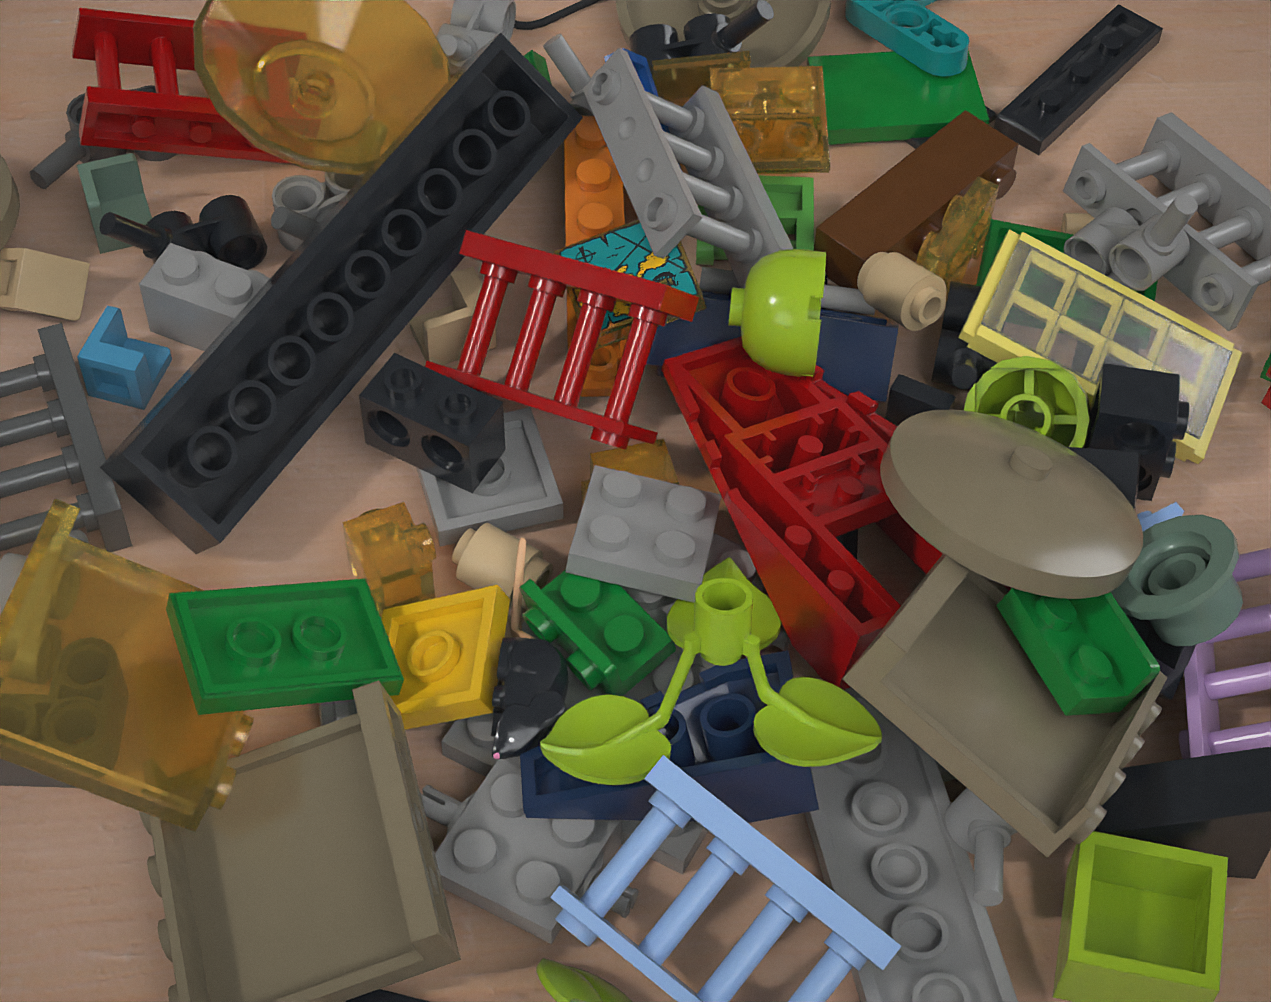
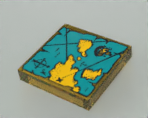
(629, 252)

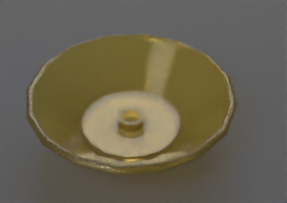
(318, 76)

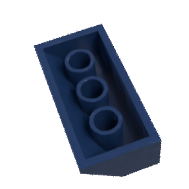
(851, 347)

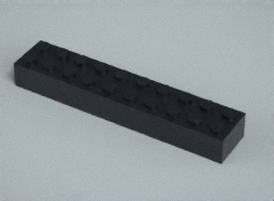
(341, 298)

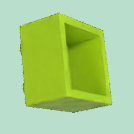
(1140, 923)

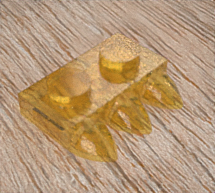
(962, 233)

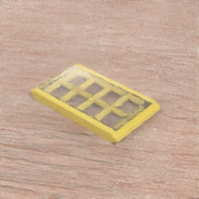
(1073, 315)

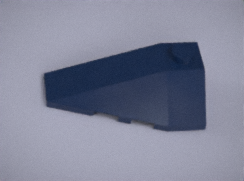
(708, 740)

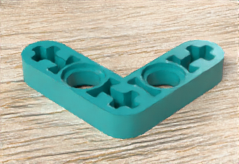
(927, 42)

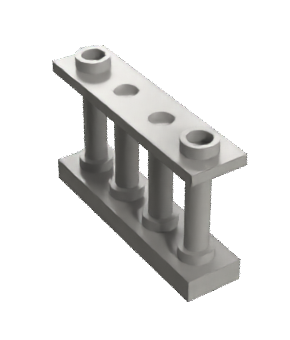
(708, 146)
(1224, 196)

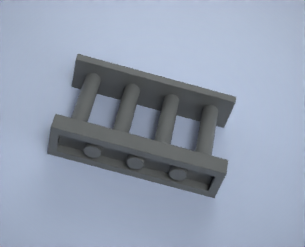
(78, 462)

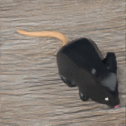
(530, 683)

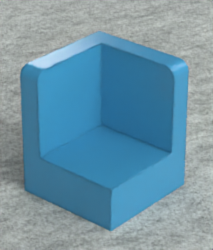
(120, 366)

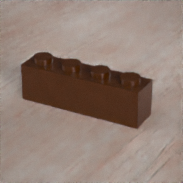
(914, 196)

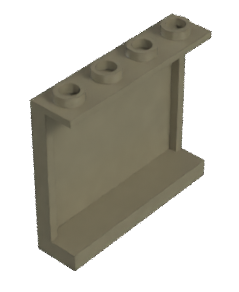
(979, 708)
(309, 873)

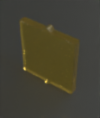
(681, 77)

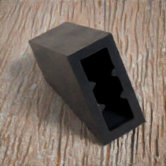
(1199, 805)

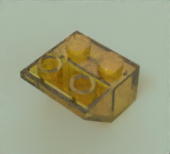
(777, 116)

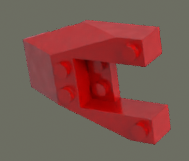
(795, 474)

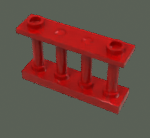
(150, 119)
(598, 293)

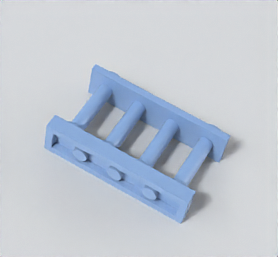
(733, 849)

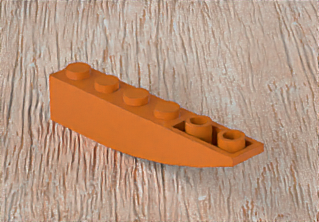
(592, 207)

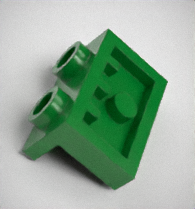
(600, 628)
(1081, 649)

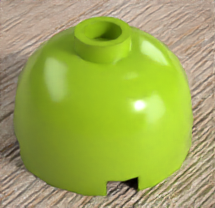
(782, 310)
(1036, 396)

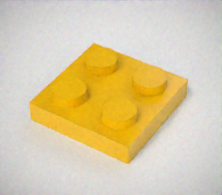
(447, 654)

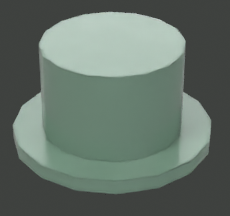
(1184, 580)

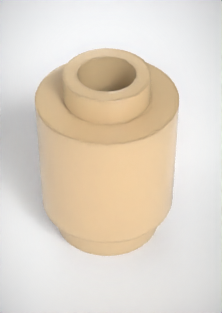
(902, 290)
(489, 559)

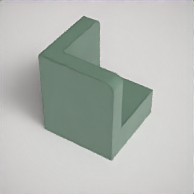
(117, 188)

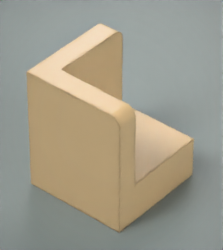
(42, 283)
(444, 331)

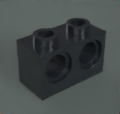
(1139, 414)
(433, 422)

